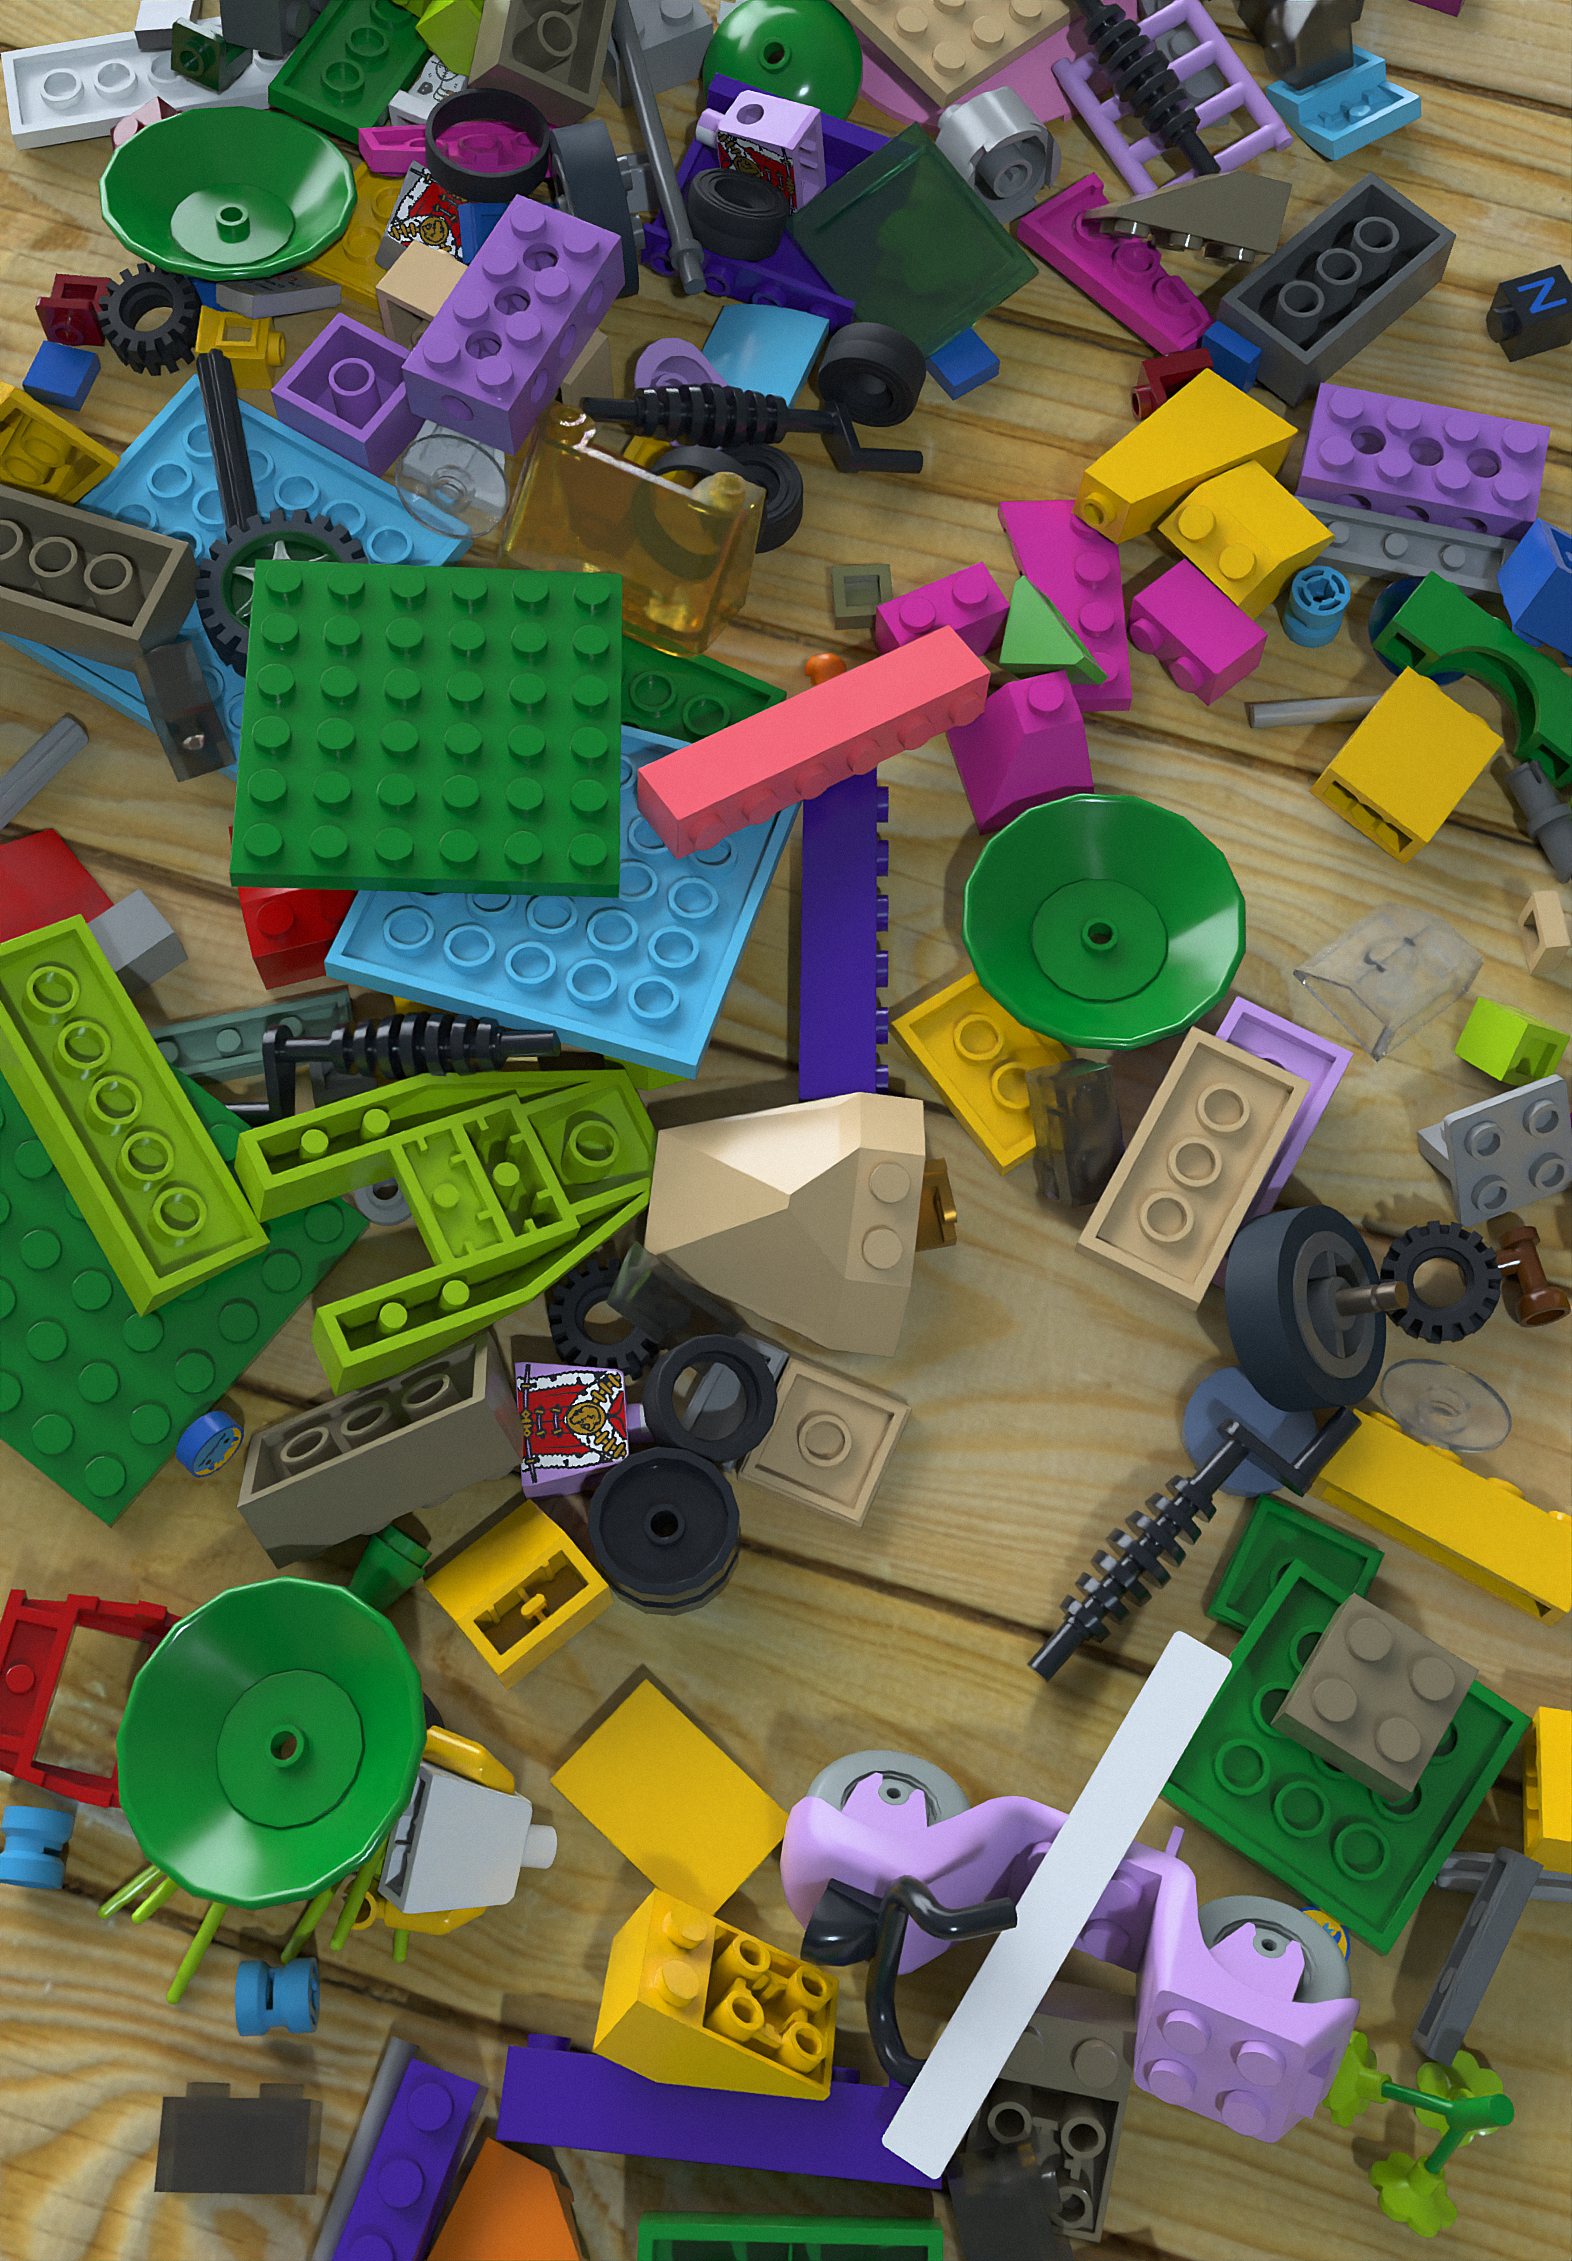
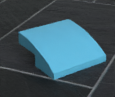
(1347, 107)
(766, 348)

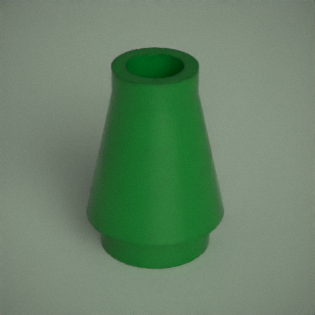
(388, 1567)

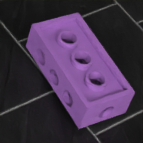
(514, 324)
(1423, 462)

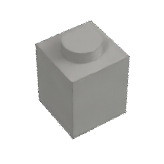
(137, 942)

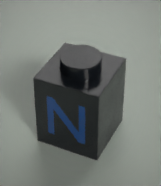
(1532, 313)

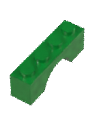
(1450, 633)

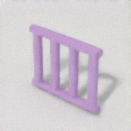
(1213, 49)

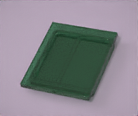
(911, 243)

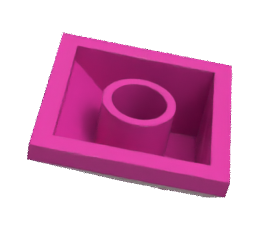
(1022, 750)

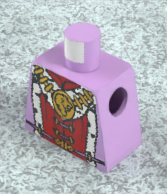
(772, 141)
(573, 1427)

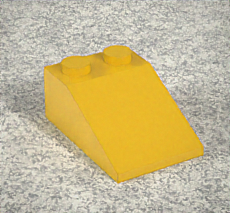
(46, 452)

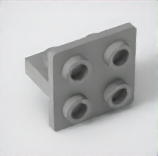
(1504, 1150)

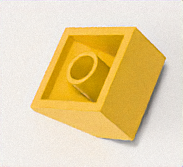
(1246, 535)

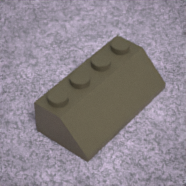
(381, 1452)

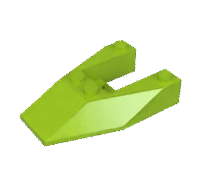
(501, 1177)

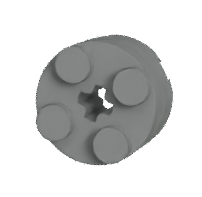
(1000, 151)

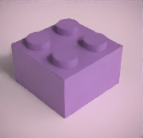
(350, 395)

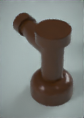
(1519, 1255)

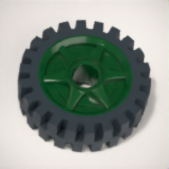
(228, 578)

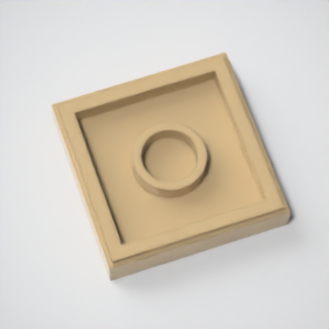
(826, 1445)

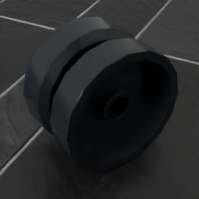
(644, 1496)

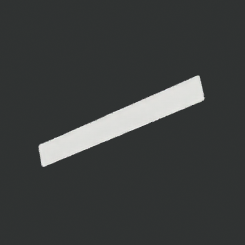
(1056, 1905)

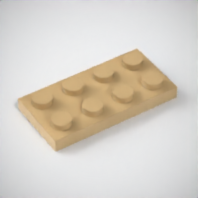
(1193, 1168)

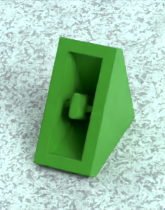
(1043, 641)

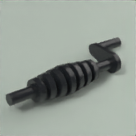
(1145, 81)
(731, 417)
(389, 1048)
(1174, 1519)

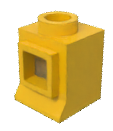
(247, 342)

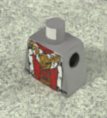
(424, 214)

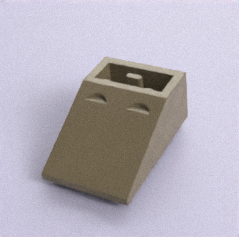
(1224, 212)
(1068, 2095)

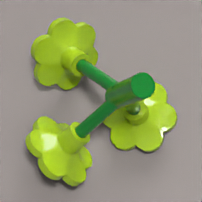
(1451, 2099)

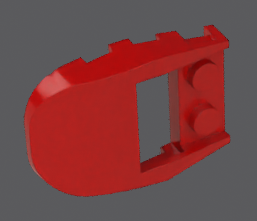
(32, 1659)

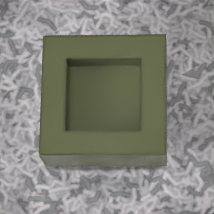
(858, 593)

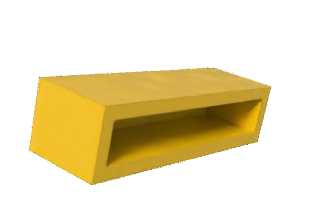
(1452, 1517)

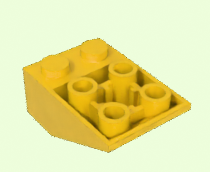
(714, 2006)

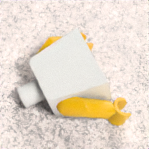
(456, 1842)

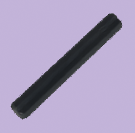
(226, 439)

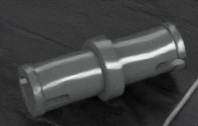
(1546, 816)

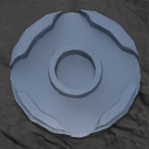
(1232, 1396)

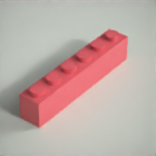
(812, 742)

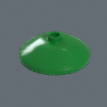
(820, 49)

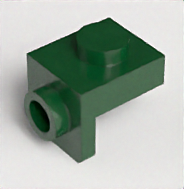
(205, 55)

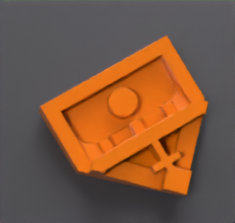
(509, 2213)

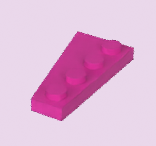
(475, 145)
(1116, 271)
(1084, 582)

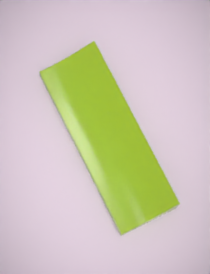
(117, 1119)

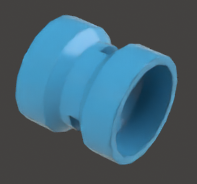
(1315, 606)
(34, 1846)
(277, 1996)

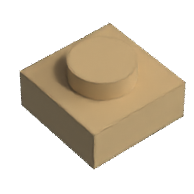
(1545, 931)

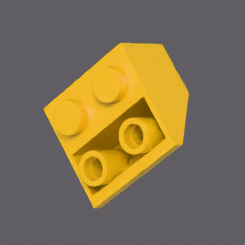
(520, 1592)

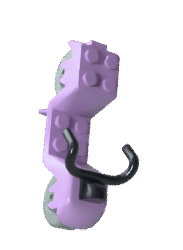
(1233, 1999)

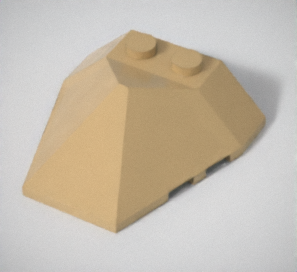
(798, 1214)

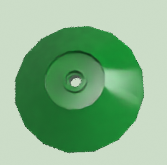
(227, 193)
(1113, 872)
(209, 1730)

